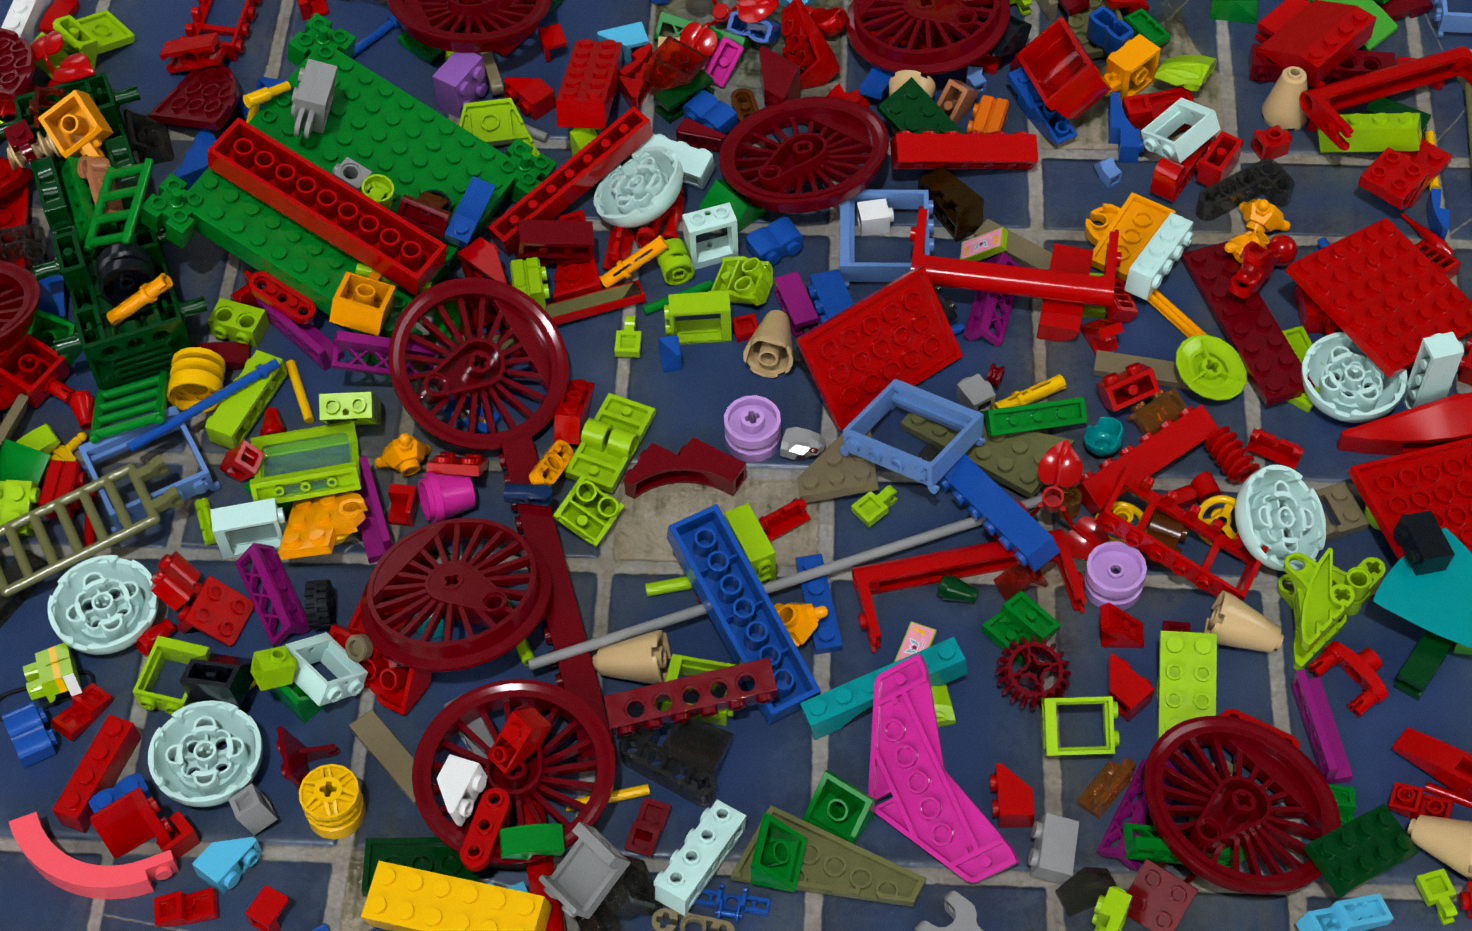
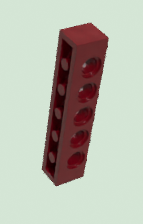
(1358, 63)
(676, 690)

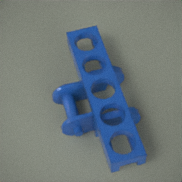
(724, 910)

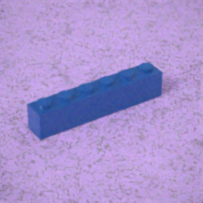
(999, 514)

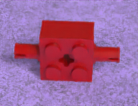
(1312, 316)
(34, 371)

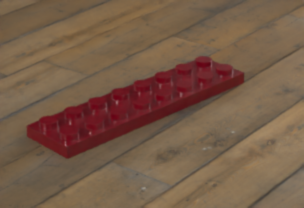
(1246, 325)

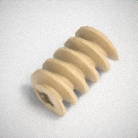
(42, 149)

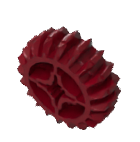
(1043, 669)

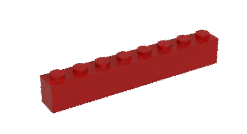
(574, 176)

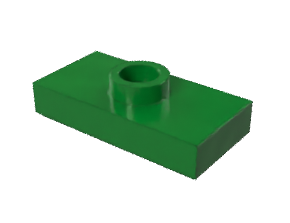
(1145, 25)

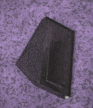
(1084, 889)

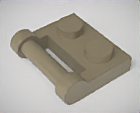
(1343, 510)

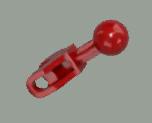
(1259, 264)

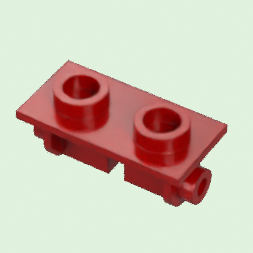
(618, 247)
(1273, 449)
(784, 519)

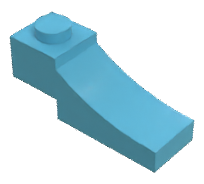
(1348, 915)

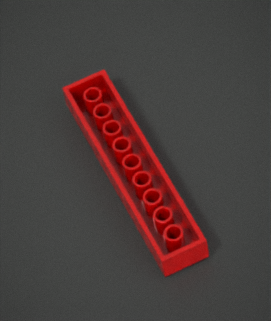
(327, 206)

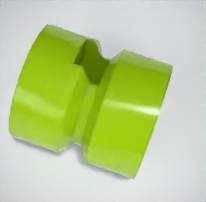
(379, 189)
(675, 263)

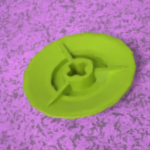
(1211, 367)

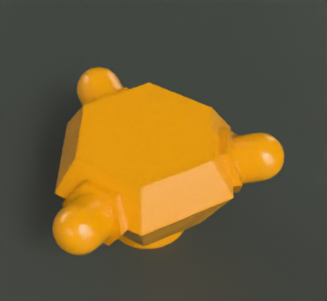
(1263, 216)
(1238, 242)
(403, 455)
(800, 619)

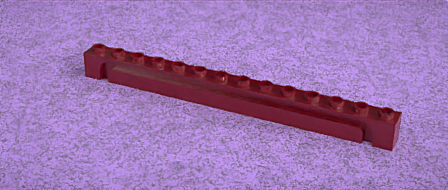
(562, 615)

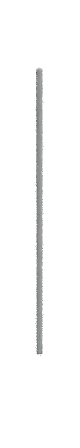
(769, 587)

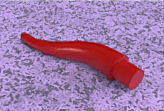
(1428, 235)

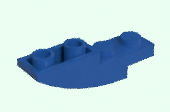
(1047, 122)

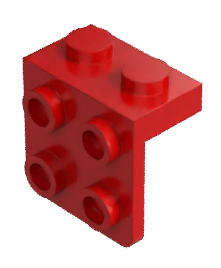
(215, 611)
(130, 823)

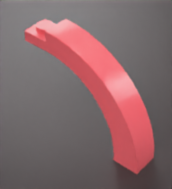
(85, 878)

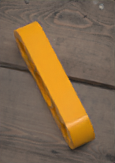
(557, 461)

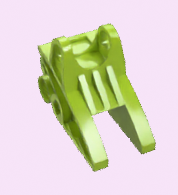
(1324, 599)

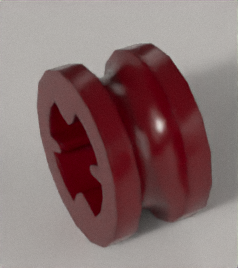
(995, 375)

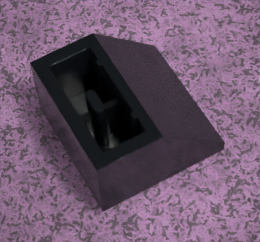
(1013, 39)
(217, 678)

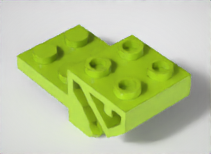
(87, 36)

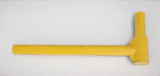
(256, 98)

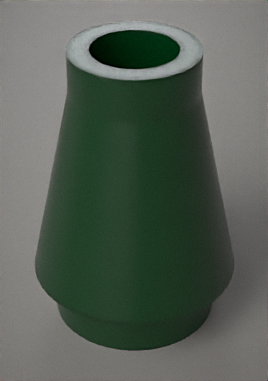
(954, 589)

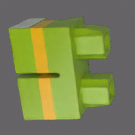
(52, 673)

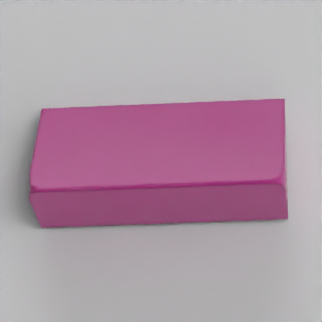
(723, 61)

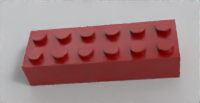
(589, 84)

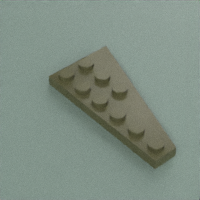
(840, 867)

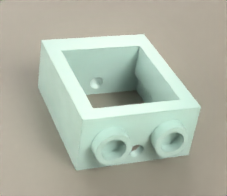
(1203, 123)
(710, 251)
(244, 516)
(327, 651)

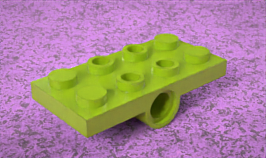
(610, 442)
(1185, 677)

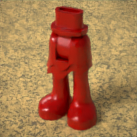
(670, 218)

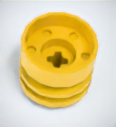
(194, 376)
(332, 801)

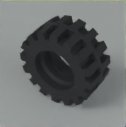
(319, 604)

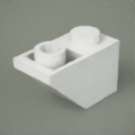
(460, 786)

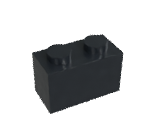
(1423, 543)

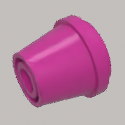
(445, 495)

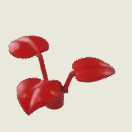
(706, 40)
(71, 68)
(1064, 468)

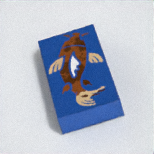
(463, 417)

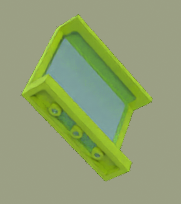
(307, 463)

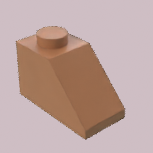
(957, 99)

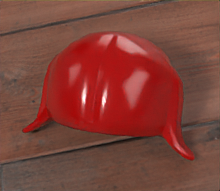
(828, 21)

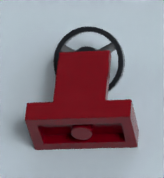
(427, 211)

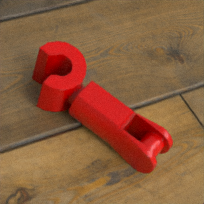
(1200, 488)

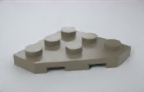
(837, 475)

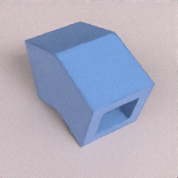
(975, 79)
(1108, 172)

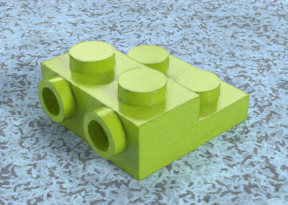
(18, 499)
(1111, 910)

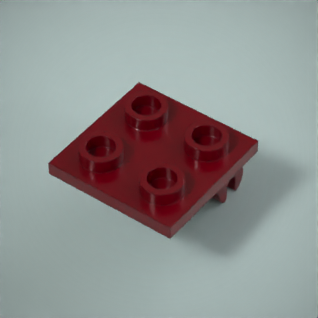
(296, 756)
(1160, 897)

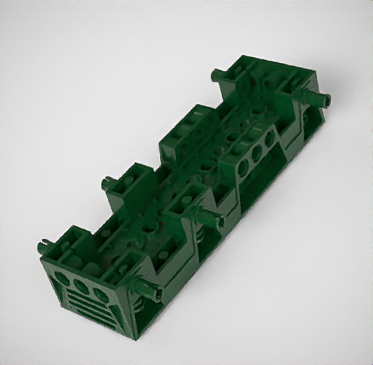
(159, 328)

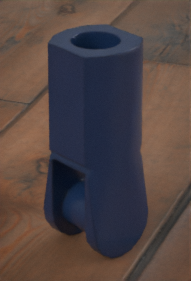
(528, 494)

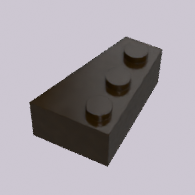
(953, 203)

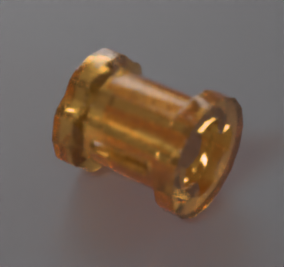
(1072, 504)

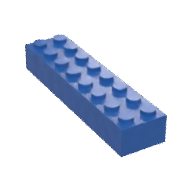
(740, 607)

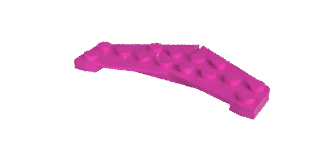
(911, 767)

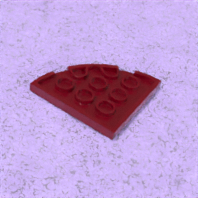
(16, 65)
(200, 100)

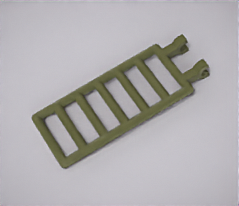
(170, 499)

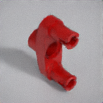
(1359, 667)

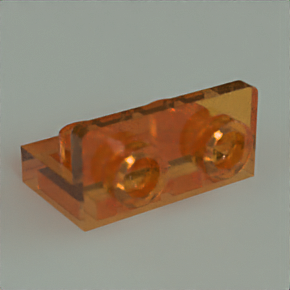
(1159, 410)
(1106, 787)

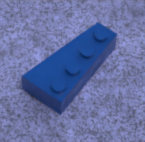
(828, 294)

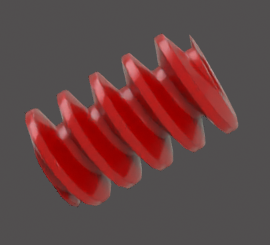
(1231, 455)

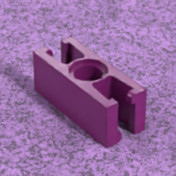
(795, 303)

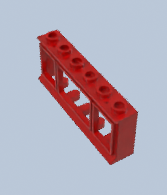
(236, 46)
(1159, 552)

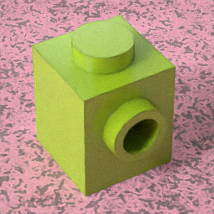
(273, 668)

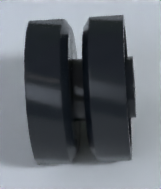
(122, 271)

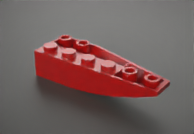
(1412, 429)
(1439, 759)

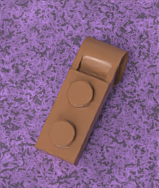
(94, 170)

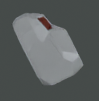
(801, 443)

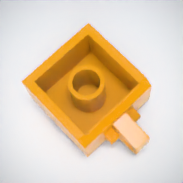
(1132, 67)
(76, 126)
(362, 303)

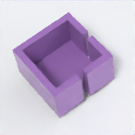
(459, 82)

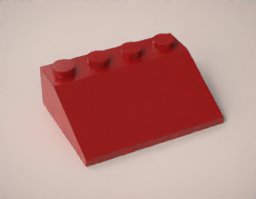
(1319, 38)

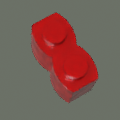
(174, 580)

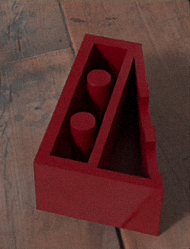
(554, 241)

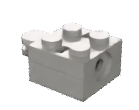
(313, 97)

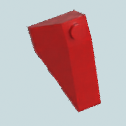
(807, 46)
(392, 683)

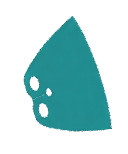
(1433, 600)

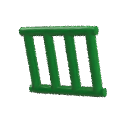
(130, 215)
(102, 407)

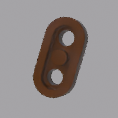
(748, 102)

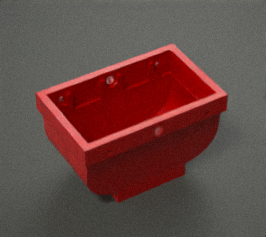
(1063, 71)

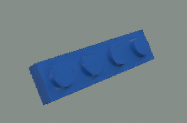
(817, 591)

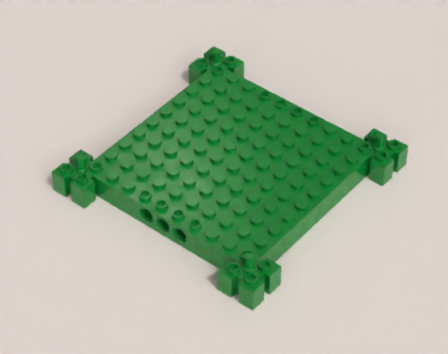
(373, 127)

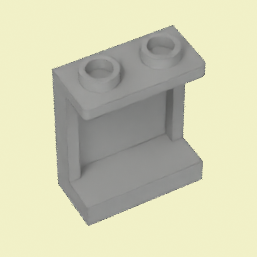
(585, 873)

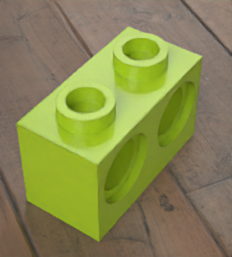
(238, 322)

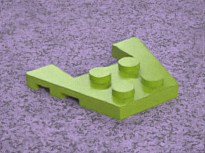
(496, 122)

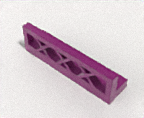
(984, 310)
(303, 336)
(372, 345)
(373, 528)
(275, 586)
(1320, 728)
(1140, 816)

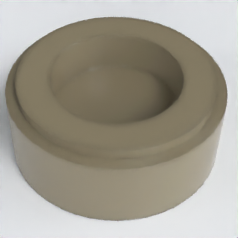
(359, 647)

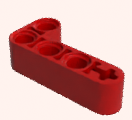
(1172, 177)

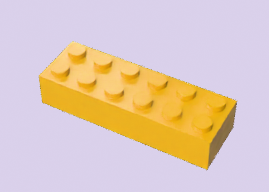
(430, 901)

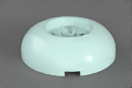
(640, 188)
(1354, 371)
(1280, 513)
(95, 583)
(202, 728)

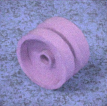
(752, 428)
(1114, 575)

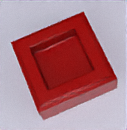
(744, 326)

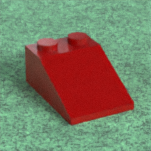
(482, 261)

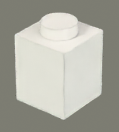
(874, 217)

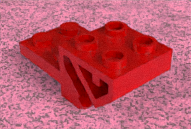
(1404, 175)

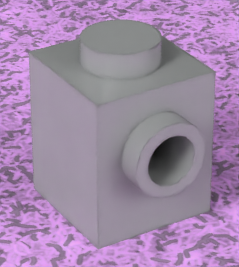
(975, 393)

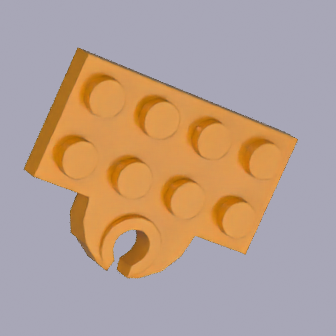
(1136, 223)
(318, 521)

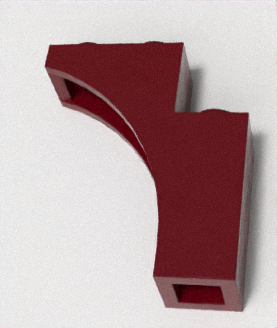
(694, 464)

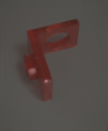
(41, 101)
(1016, 579)

